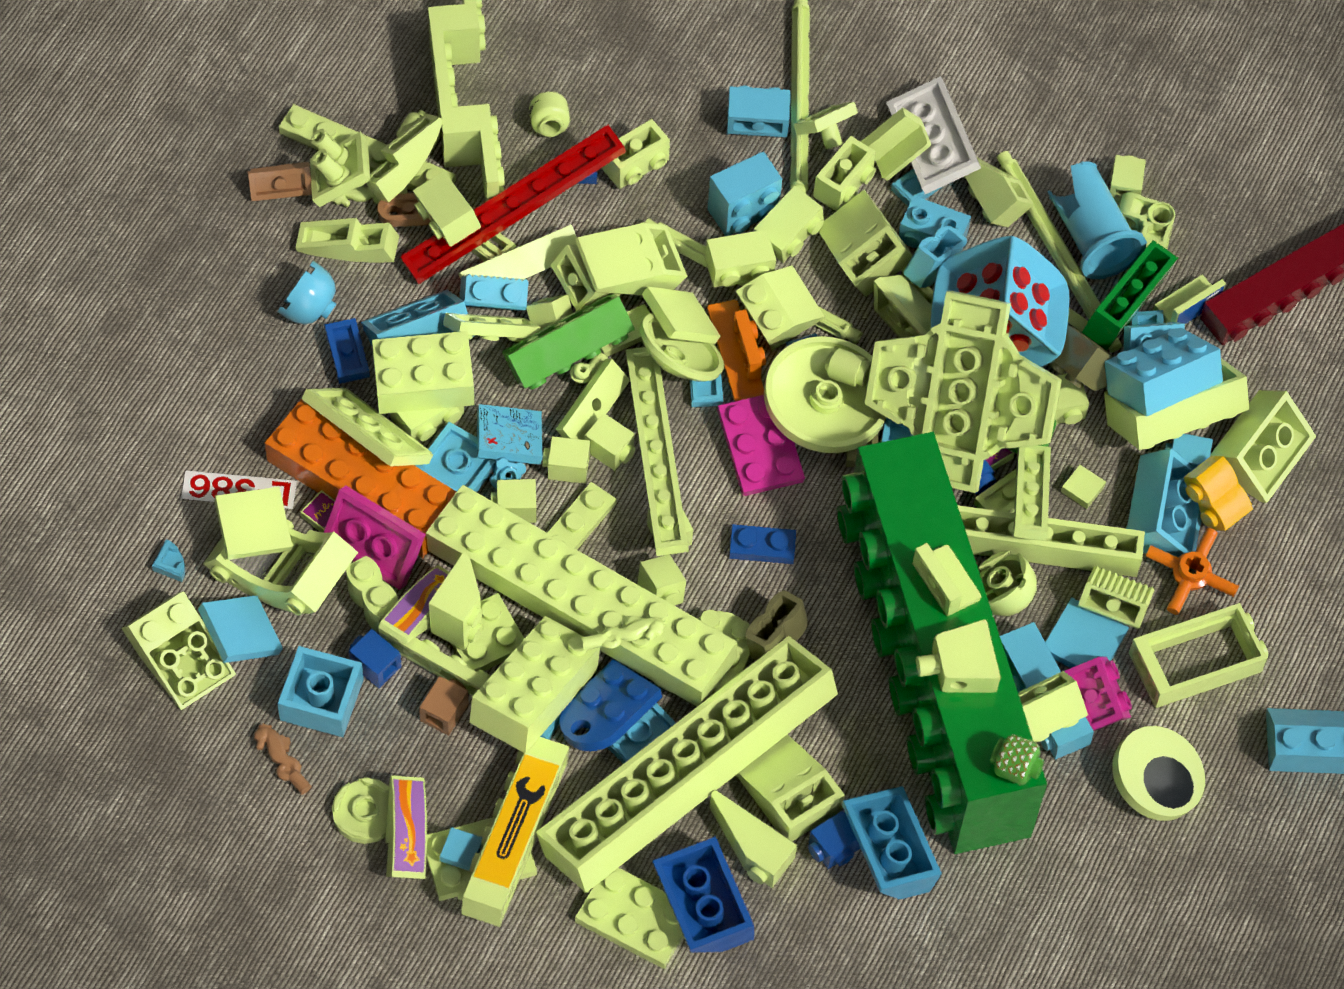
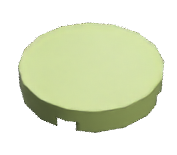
(362, 810)

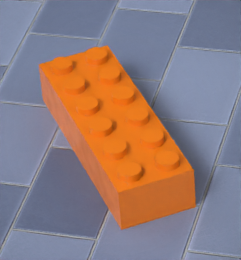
(329, 459)

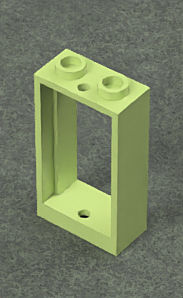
(1151, 673)

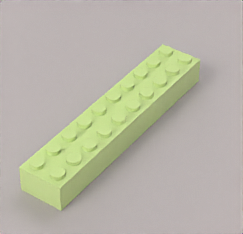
(580, 594)
(687, 763)

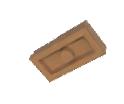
(280, 181)

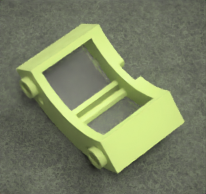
(288, 579)

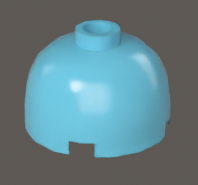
(310, 297)

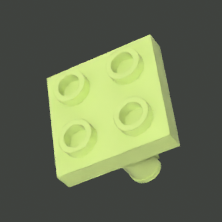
(338, 166)

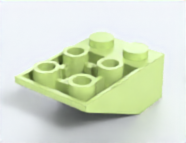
(864, 242)
(632, 259)
(178, 650)
(792, 788)

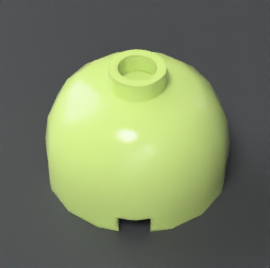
(1008, 582)

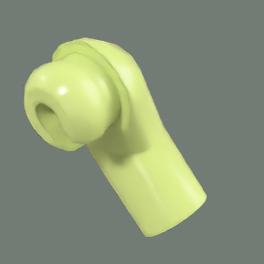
(583, 372)

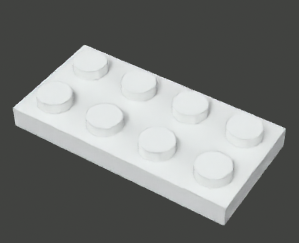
(950, 149)

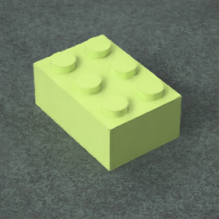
(423, 372)

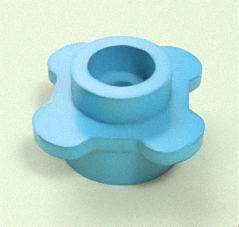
(503, 466)

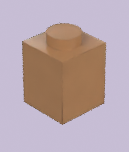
(444, 705)

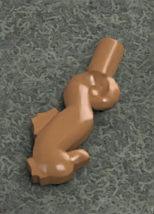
(277, 747)

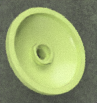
(680, 357)

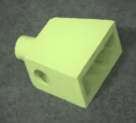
(963, 660)

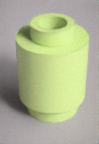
(848, 368)

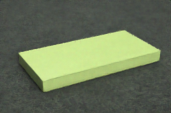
(367, 426)

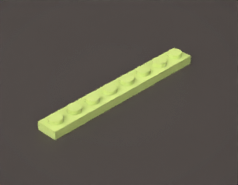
(657, 453)

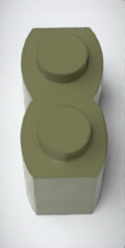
(782, 618)

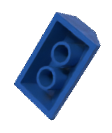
(705, 898)

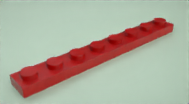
(518, 201)

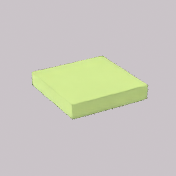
(681, 315)
(253, 523)

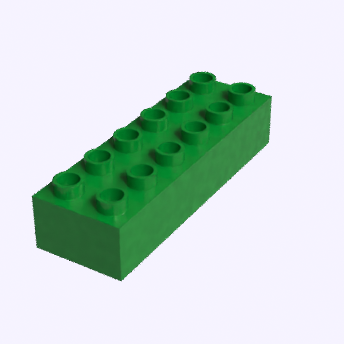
(891, 508)

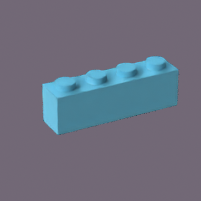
(1032, 663)

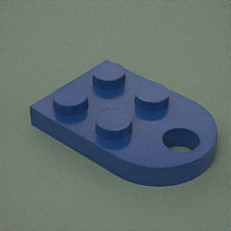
(607, 707)

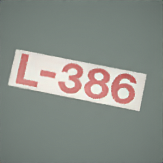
(206, 486)

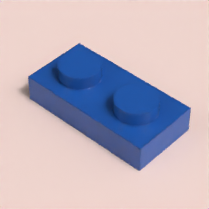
(347, 350)
(762, 544)

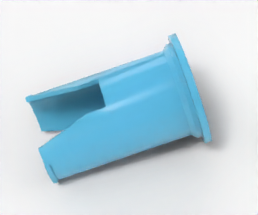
(1098, 225)

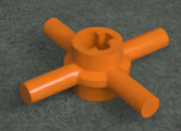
(1189, 581)

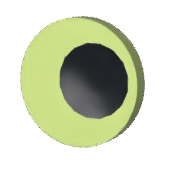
(1158, 773)

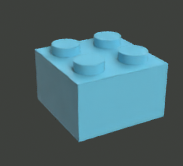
(744, 193)
(320, 691)

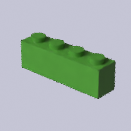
(569, 341)

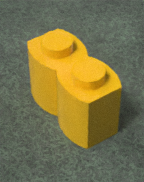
(1217, 493)

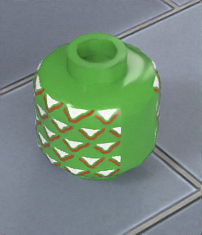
(1017, 759)

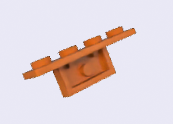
(738, 349)

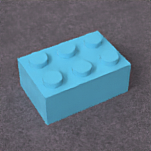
(1163, 371)

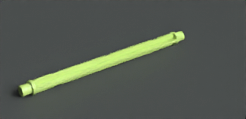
(799, 93)
(1055, 244)
(696, 252)

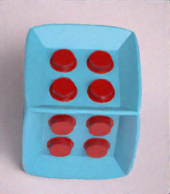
(1016, 274)

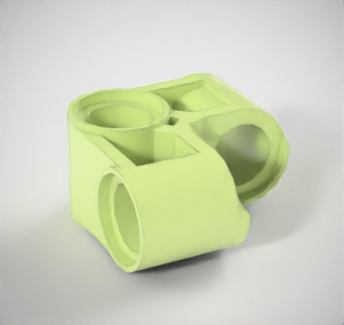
(1142, 215)

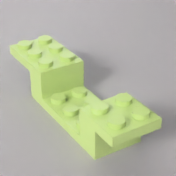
(470, 130)

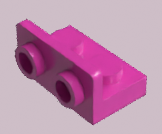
(1101, 692)

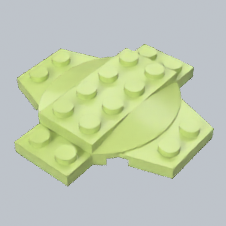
(965, 387)

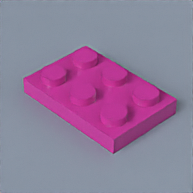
(758, 449)
(376, 534)

